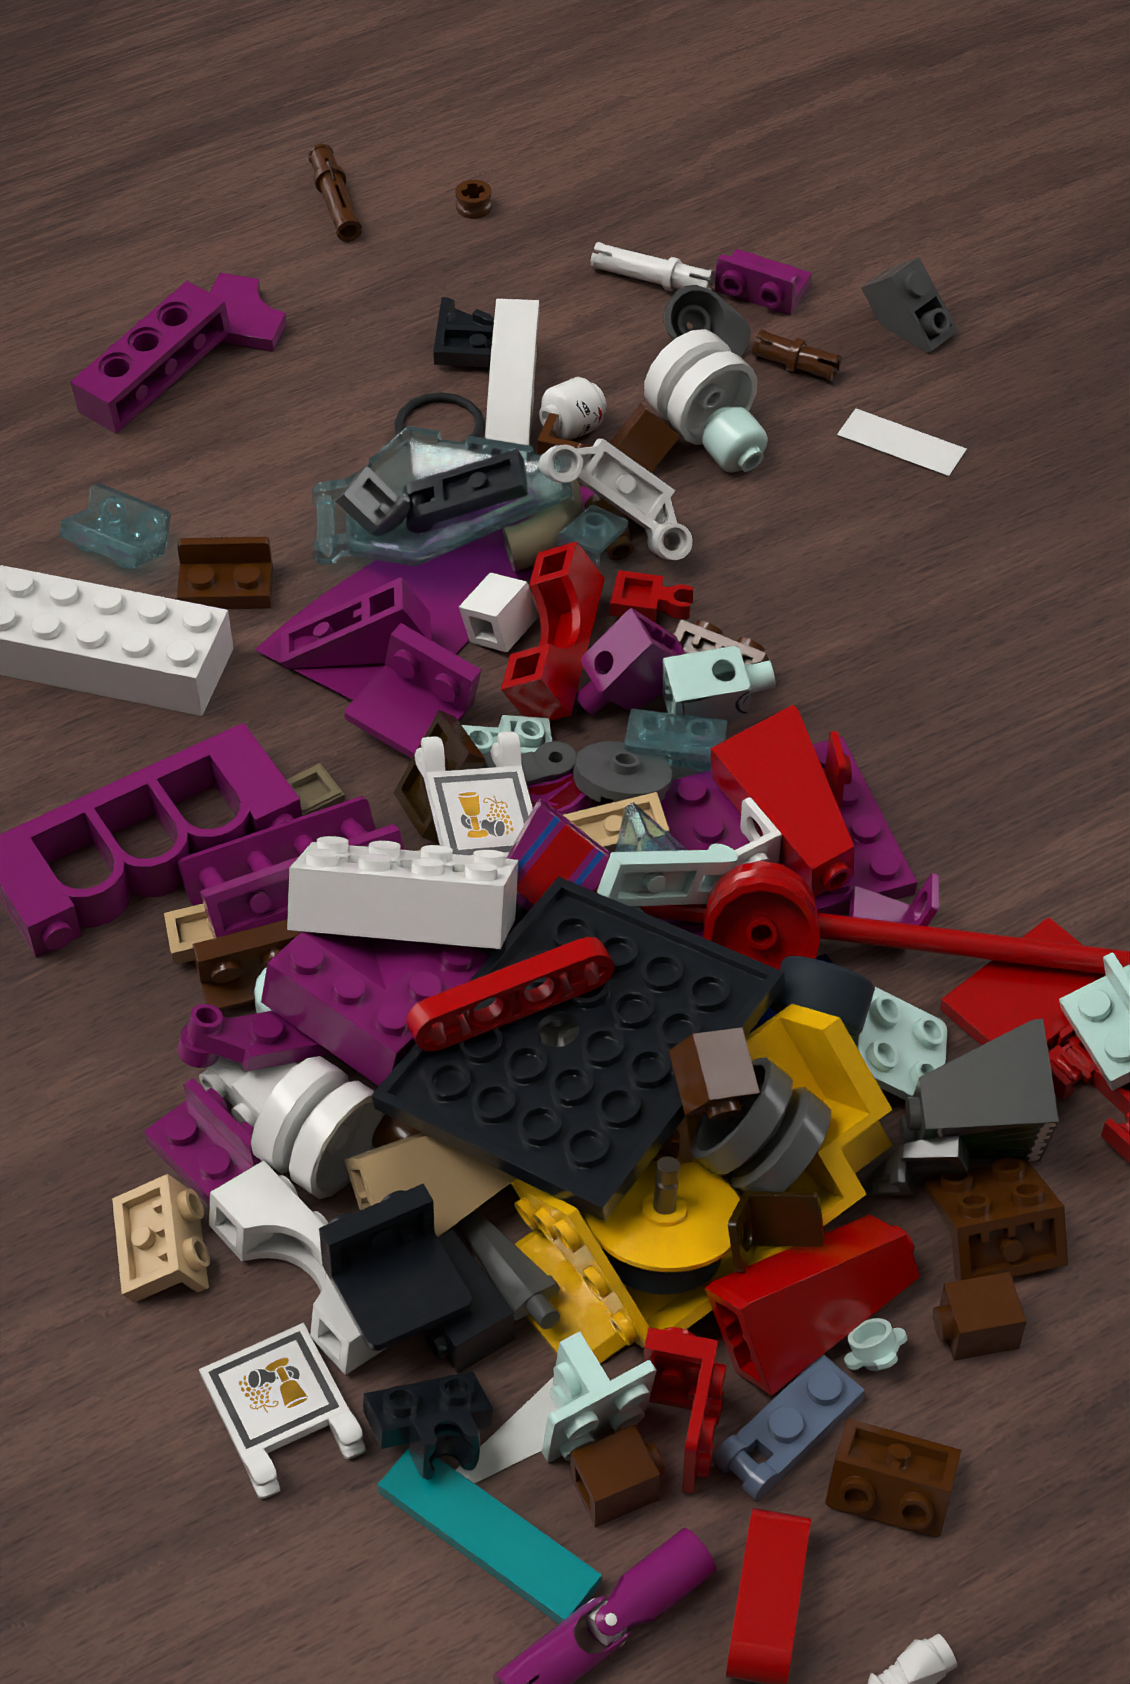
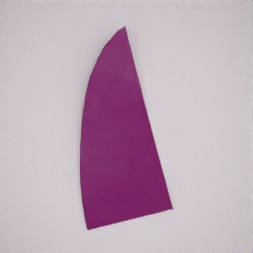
(440, 586)

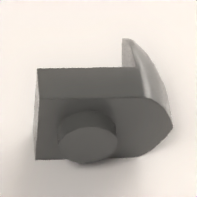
(373, 503)

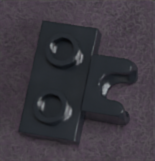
(433, 1417)

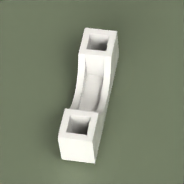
(266, 1219)

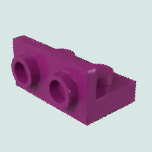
(761, 281)
(203, 1140)

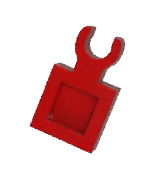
(649, 596)

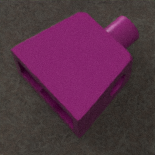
(627, 664)

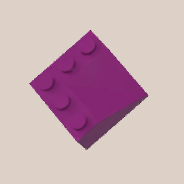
(359, 990)

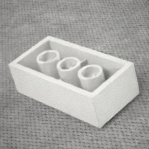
(403, 893)

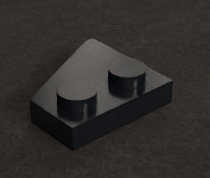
(462, 337)

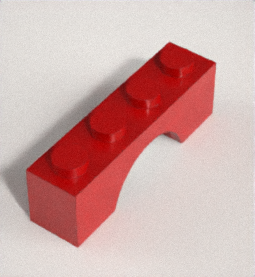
(567, 595)

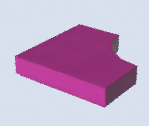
(250, 319)

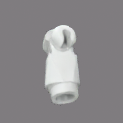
(920, 1663)

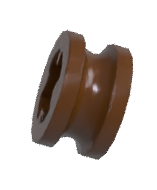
(473, 199)

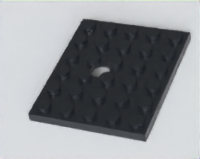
(603, 1106)

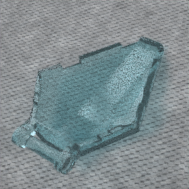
(413, 456)

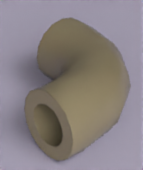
(541, 530)

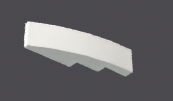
(512, 371)

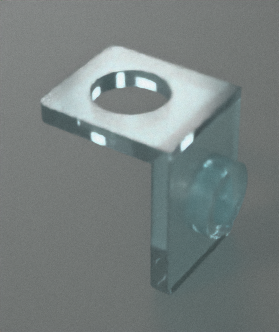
(593, 531)

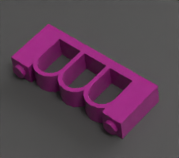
(52, 913)

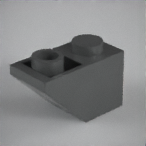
(910, 305)

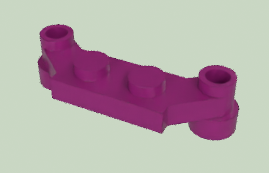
(252, 1040)

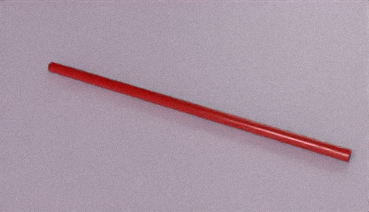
(934, 940)

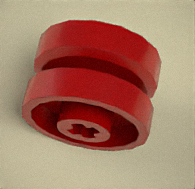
(766, 896)

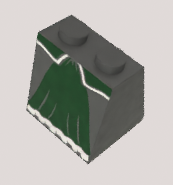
(991, 1097)

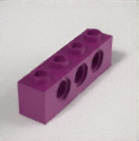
(150, 357)

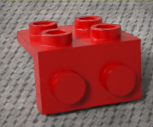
(692, 1381)

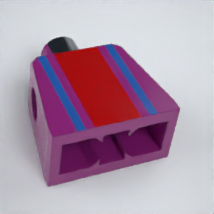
(553, 848)

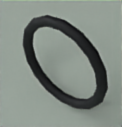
(445, 397)

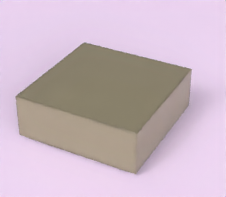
(316, 789)

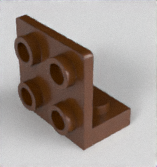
(1001, 1219)

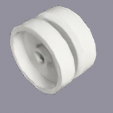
(696, 379)
(314, 1125)

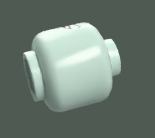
(734, 439)

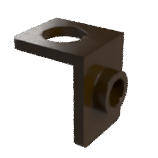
(774, 1221)

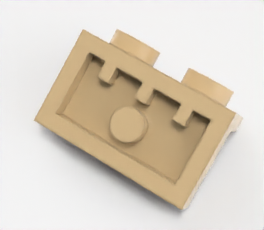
(160, 1238)

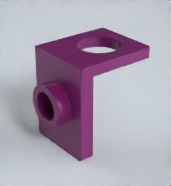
(880, 907)

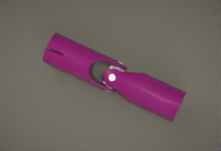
(638, 1598)

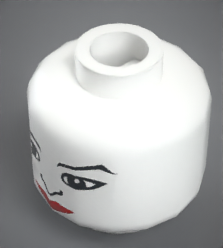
(578, 405)

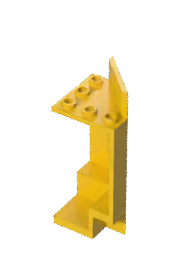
(609, 1314)

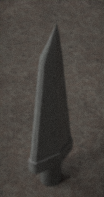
(512, 1272)

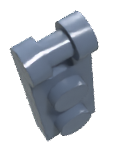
(789, 1426)

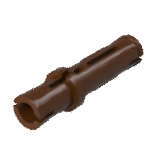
(331, 182)

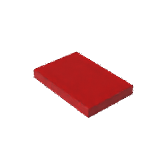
(1014, 993)

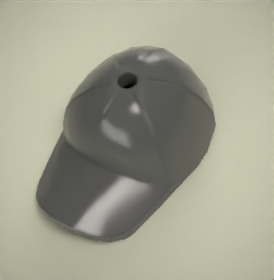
(706, 311)

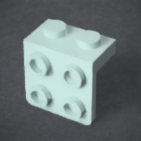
(900, 1043)

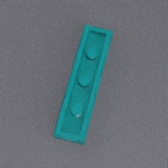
(492, 1537)

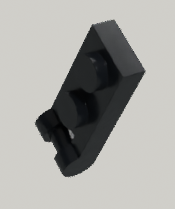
(465, 490)

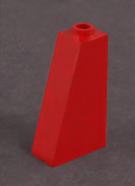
(786, 781)
(809, 1298)

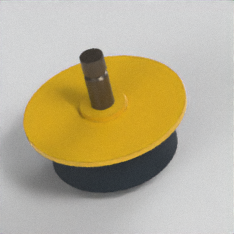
(668, 1227)

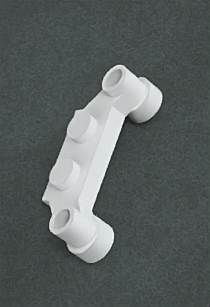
(625, 487)

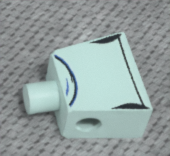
(713, 683)

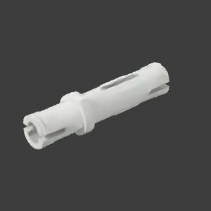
(668, 273)

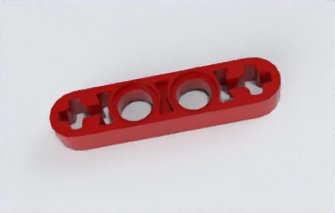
(435, 1018)

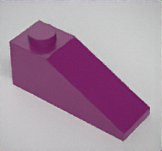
(355, 629)

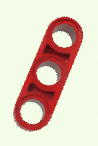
(768, 1597)

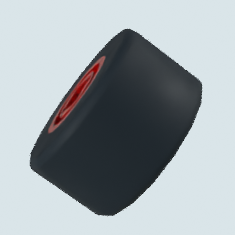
(826, 990)

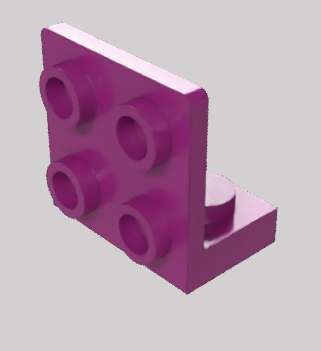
(411, 690)

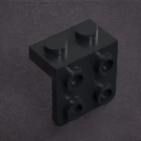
(393, 1268)

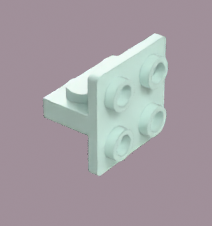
(1102, 1020)
(589, 1400)

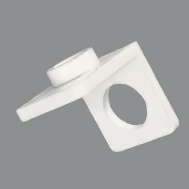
(760, 848)

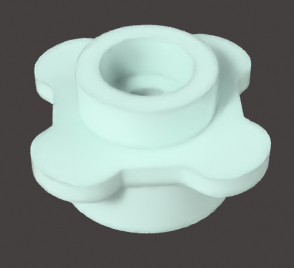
(874, 1345)

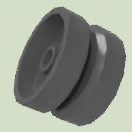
(769, 1139)

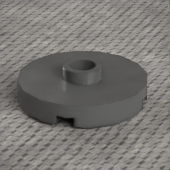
(618, 775)

